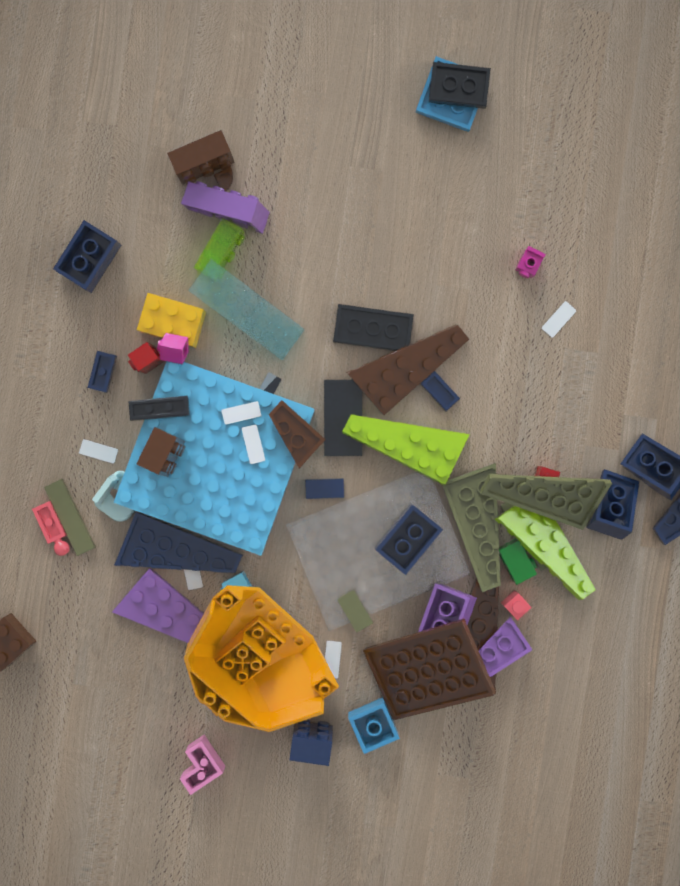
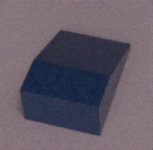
(654, 466)
(617, 508)

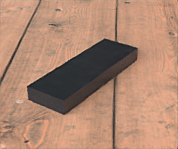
(159, 408)

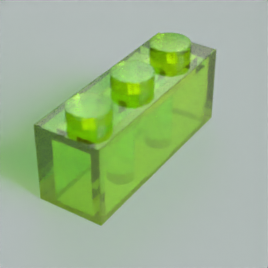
(221, 245)

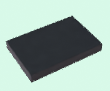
(459, 85)

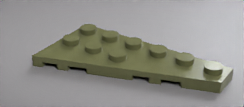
(476, 523)

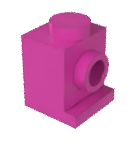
(533, 255)

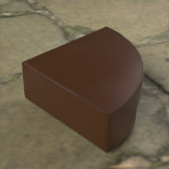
(224, 178)

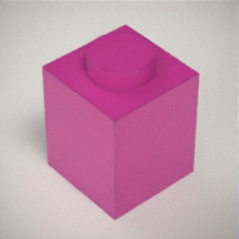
(173, 348)

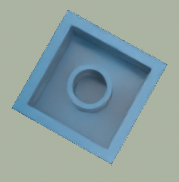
(373, 725)

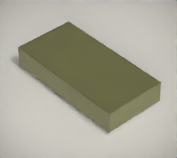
(355, 610)

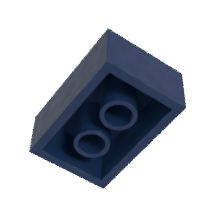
(87, 256)
(408, 539)
(312, 742)

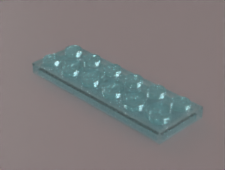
(246, 309)

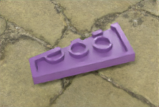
(504, 647)

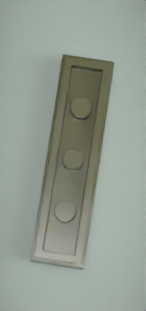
(69, 517)

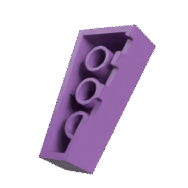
(225, 205)

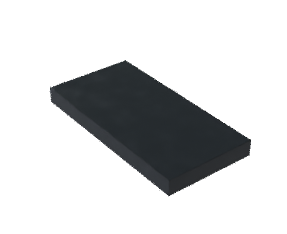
(372, 327)
(341, 401)

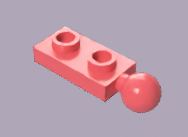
(51, 527)

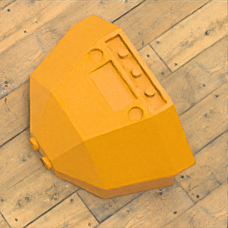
(256, 662)

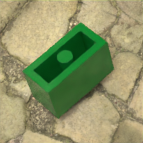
(517, 562)

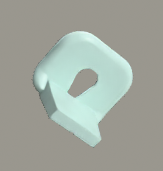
(104, 500)

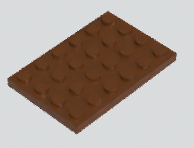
(429, 670)

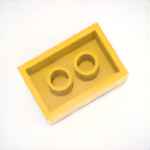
(172, 317)

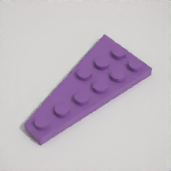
(160, 607)

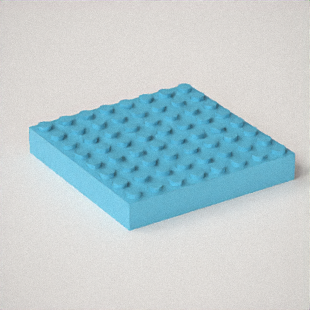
(214, 483)

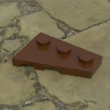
(296, 433)

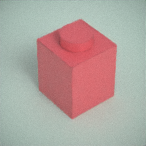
(516, 605)

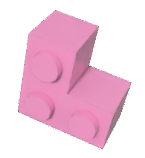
(205, 767)

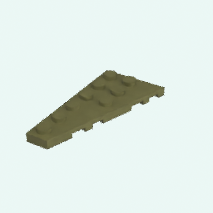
(557, 498)

